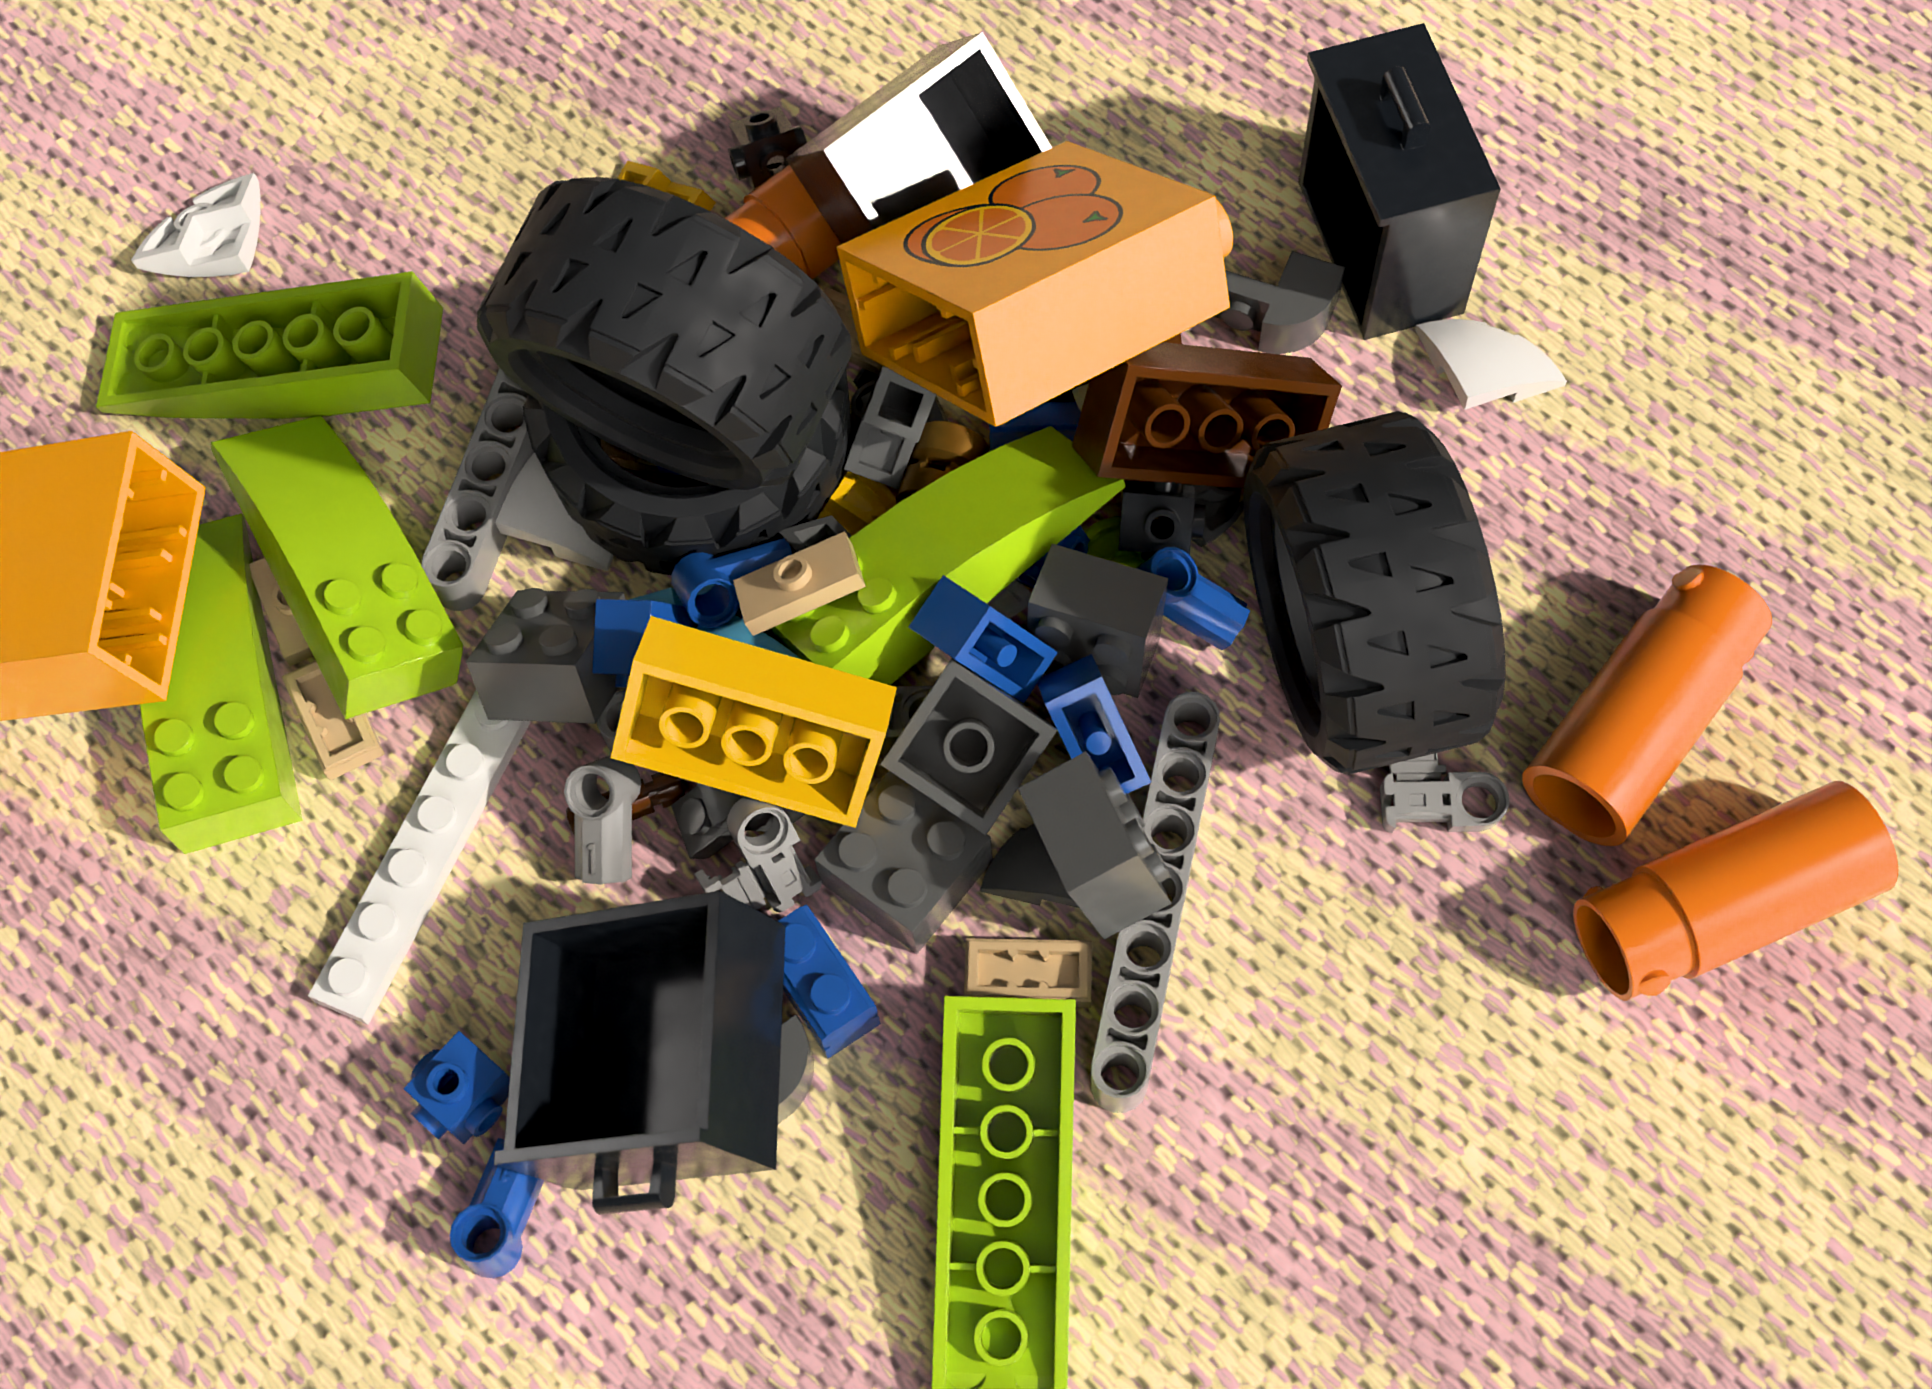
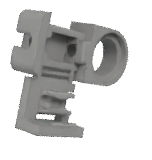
(1423, 797)
(763, 874)

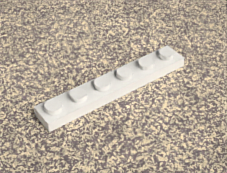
(417, 864)

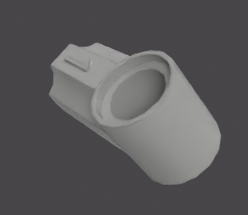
(602, 824)

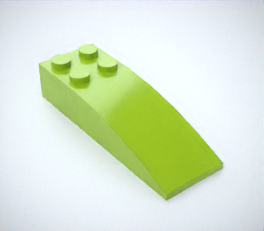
(277, 352)
(969, 525)
(341, 565)
(221, 734)
(1004, 1194)

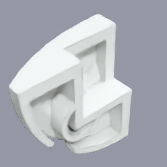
(209, 237)
(1487, 361)
(538, 516)

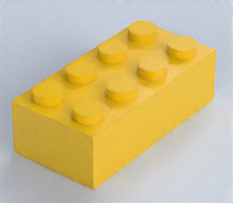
(752, 721)

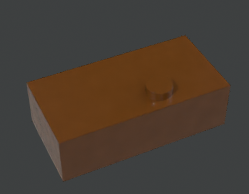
(1198, 413)

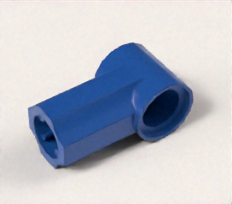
(703, 569)
(1196, 601)
(500, 1202)

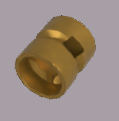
(939, 451)

